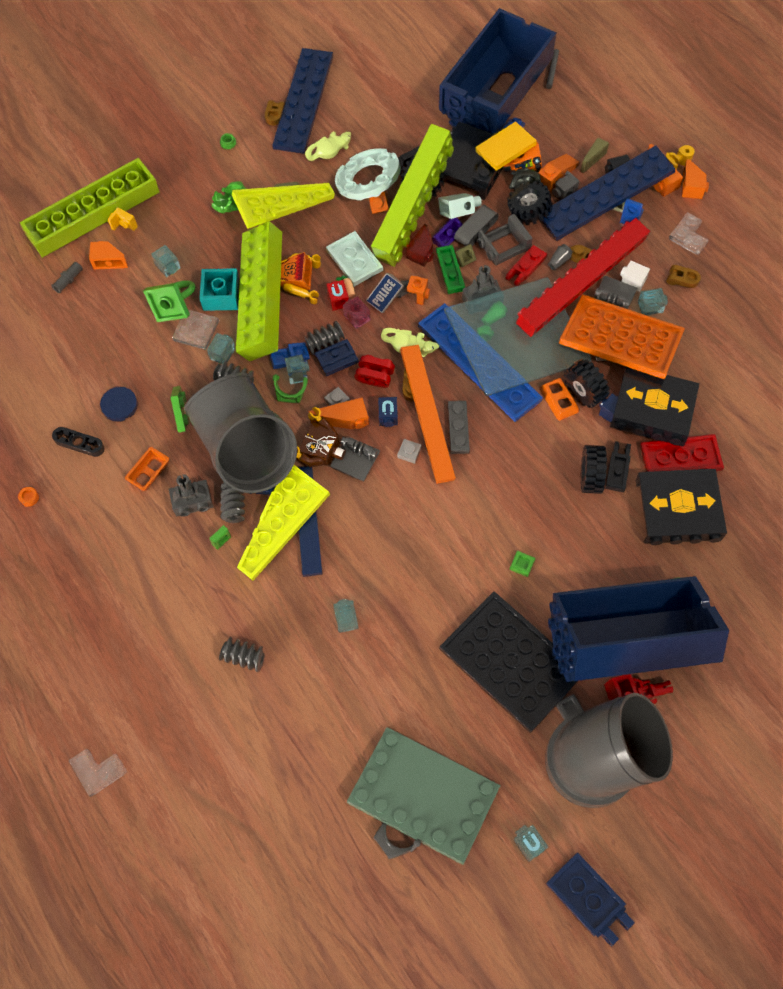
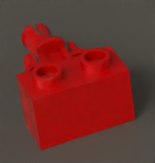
(626, 685)

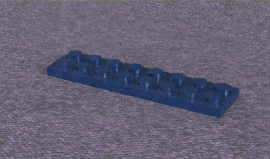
(303, 101)
(608, 192)

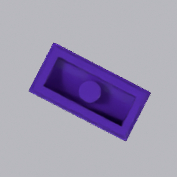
(446, 233)

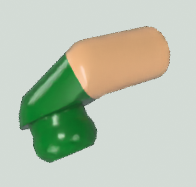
(348, 284)

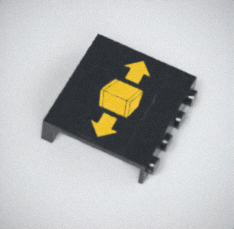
(655, 406)
(682, 506)

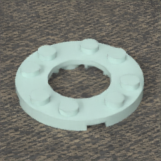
(378, 156)

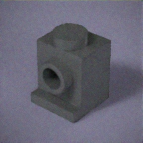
(565, 186)

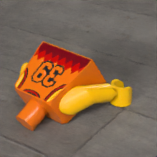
(297, 274)

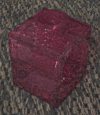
(358, 318)

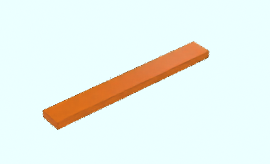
(427, 414)

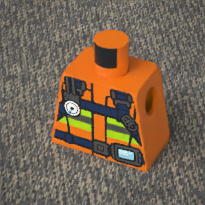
(530, 159)

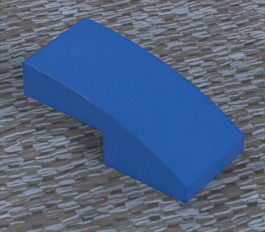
(277, 358)

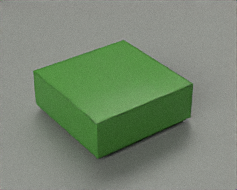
(220, 537)
(522, 563)

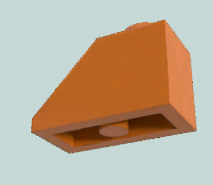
(693, 181)
(106, 256)

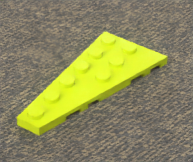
(270, 203)
(284, 514)

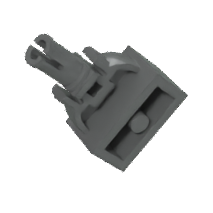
(484, 286)
(190, 496)

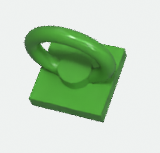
(168, 302)

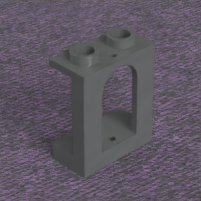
(519, 232)

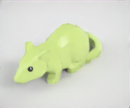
(328, 147)
(405, 338)

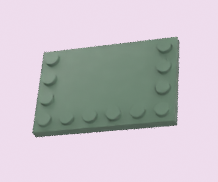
(424, 795)

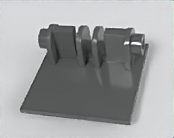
(615, 292)
(357, 459)

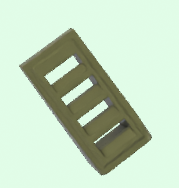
(595, 153)

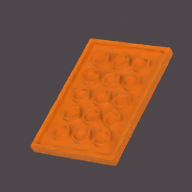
(622, 336)

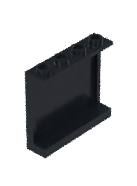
(465, 160)

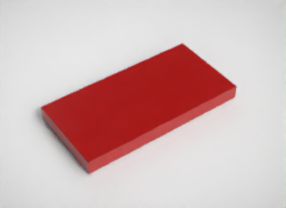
(697, 453)

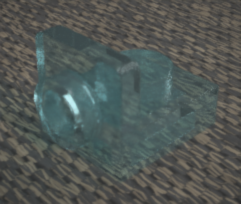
(345, 615)

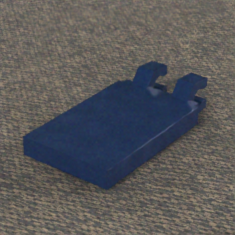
(590, 898)

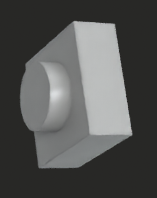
(336, 396)
(409, 451)

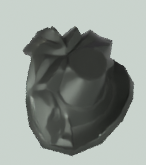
(522, 176)

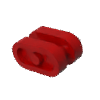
(374, 371)

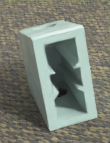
(458, 205)

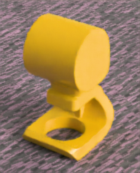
(684, 152)

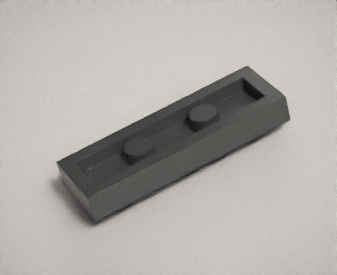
(458, 427)

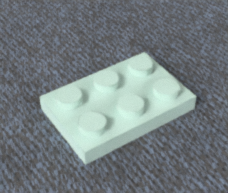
(354, 258)

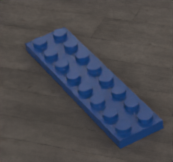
(513, 401)

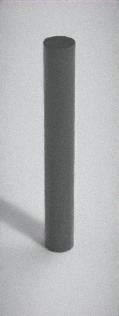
(552, 69)

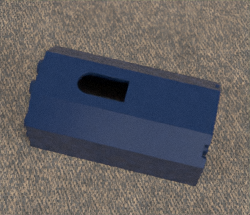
(500, 48)
(635, 629)

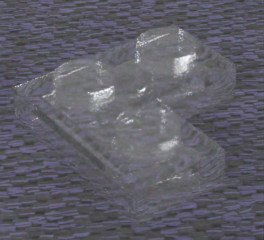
(685, 234)
(95, 776)

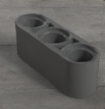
(482, 220)

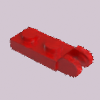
(526, 265)

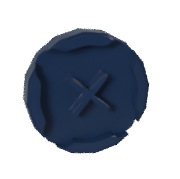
(118, 404)

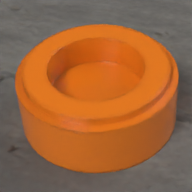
(28, 496)

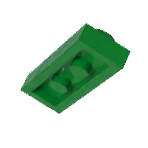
(450, 269)

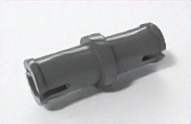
(67, 277)

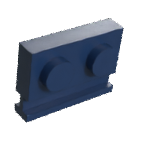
(336, 357)

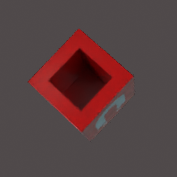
(337, 294)

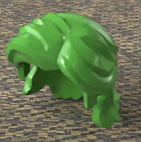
(225, 202)

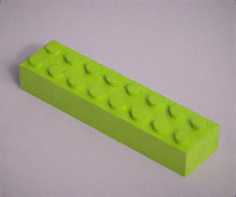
(413, 195)
(89, 207)
(259, 292)

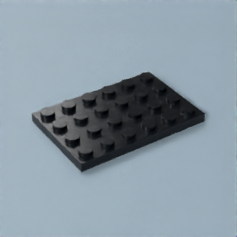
(509, 661)

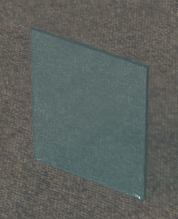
(500, 349)

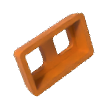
(552, 400)
(141, 467)

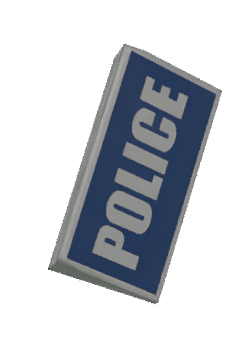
(385, 292)

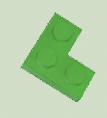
(178, 401)

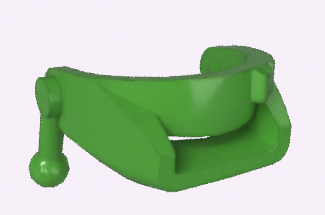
(293, 398)

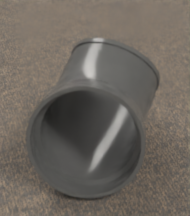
(244, 438)
(590, 757)

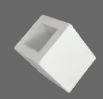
(635, 275)

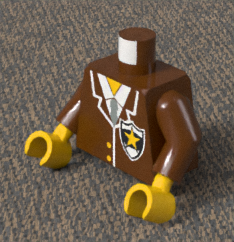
(319, 443)

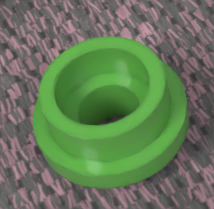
(227, 141)

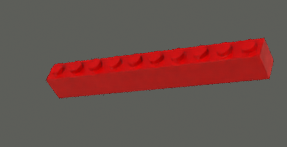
(581, 278)

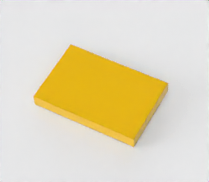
(506, 146)

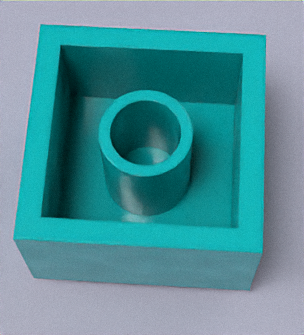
(219, 289)

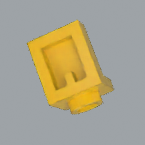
(122, 218)

